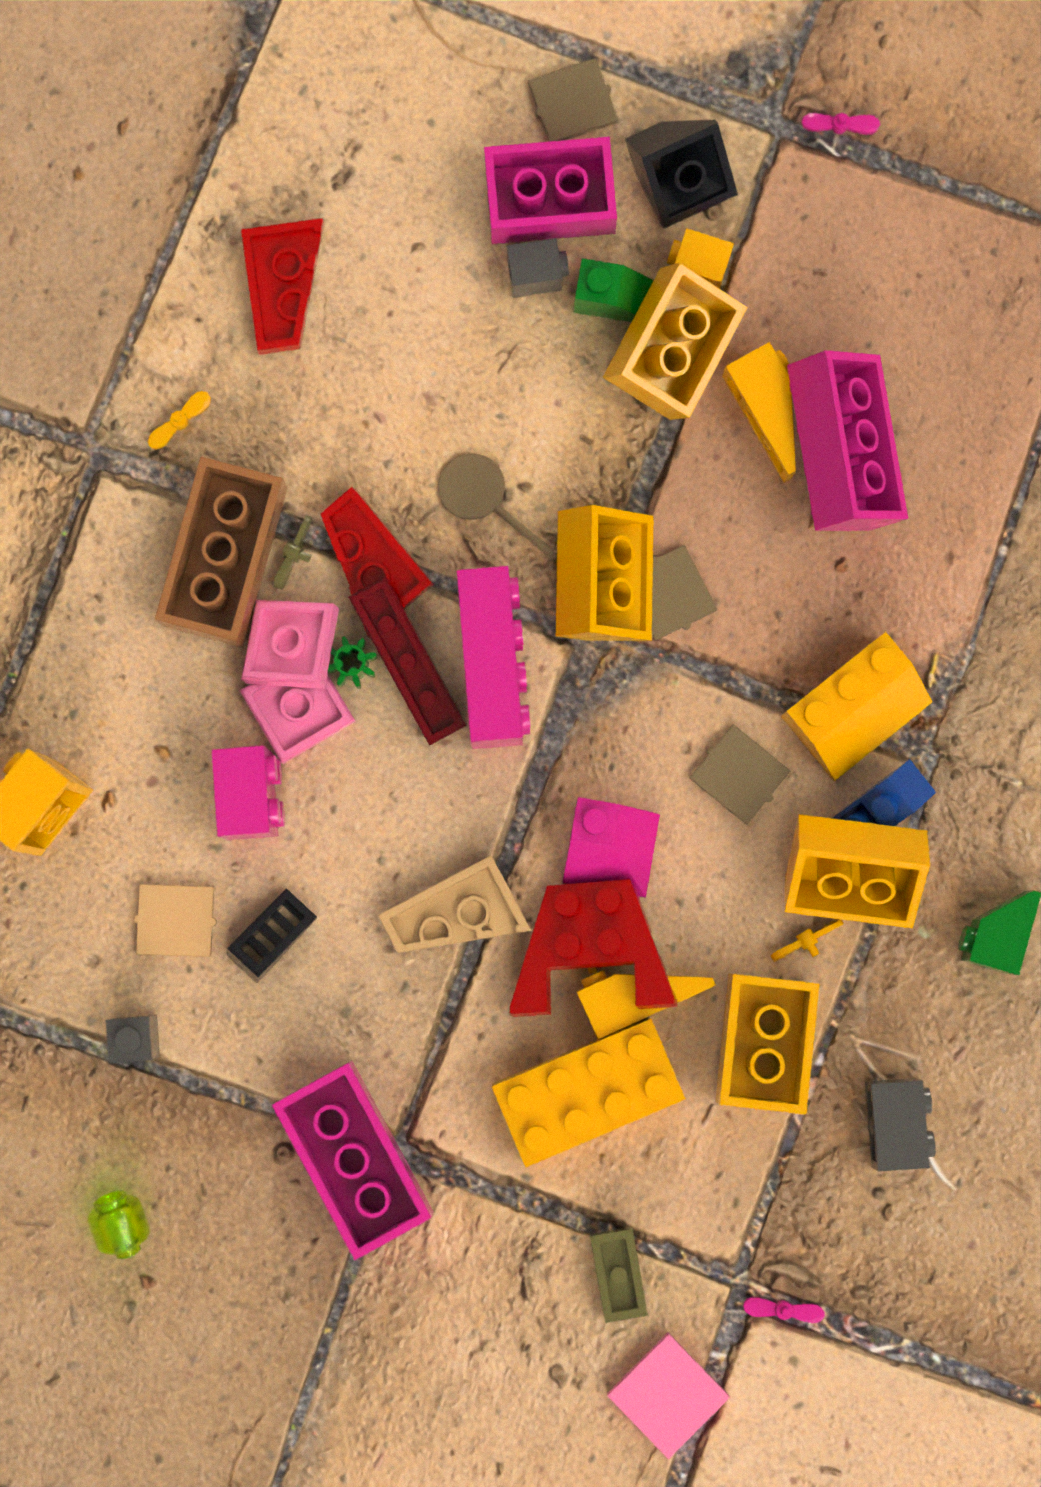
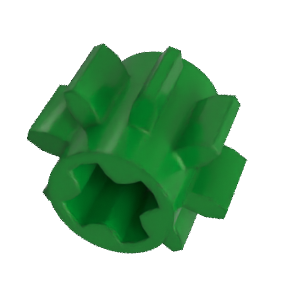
(353, 674)

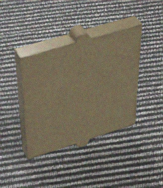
(573, 101)
(677, 593)
(739, 774)

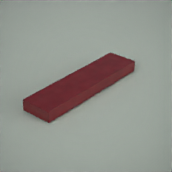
(407, 660)

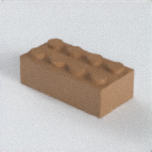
(221, 552)

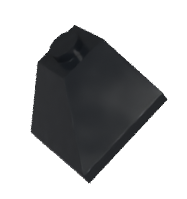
(682, 168)

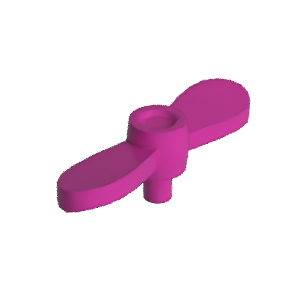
(841, 123)
(783, 1309)

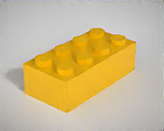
(587, 1092)

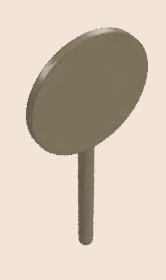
(474, 488)

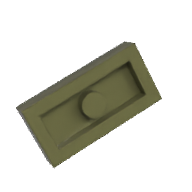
(618, 1274)

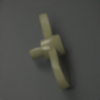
(293, 553)

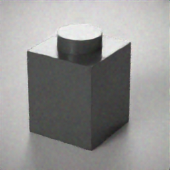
(536, 267)
(132, 1039)

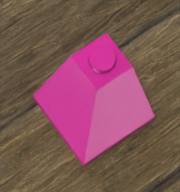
(611, 844)

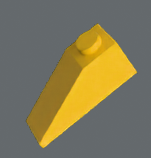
(764, 395)
(612, 1000)

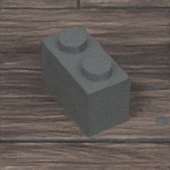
(899, 1124)

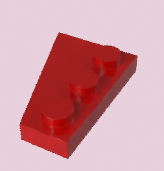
(280, 280)
(371, 550)

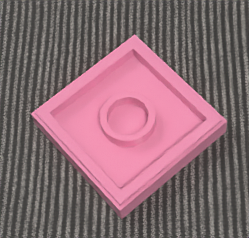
(290, 643)
(297, 716)
(668, 1395)

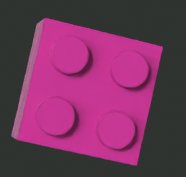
(247, 793)

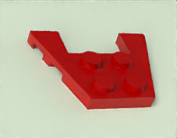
(591, 929)

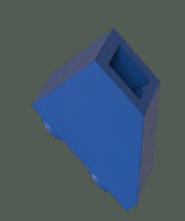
(891, 798)

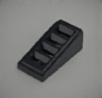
(244, 961)

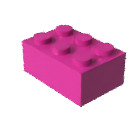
(550, 190)

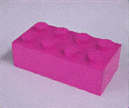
(847, 441)
(489, 654)
(353, 1160)

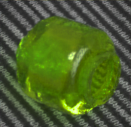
(118, 1224)

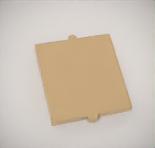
(175, 920)

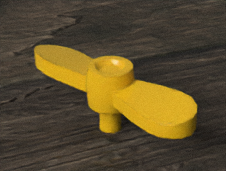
(179, 420)
(807, 940)

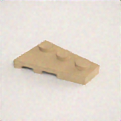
(457, 910)

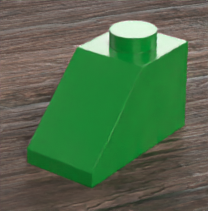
(609, 290)
(1001, 934)

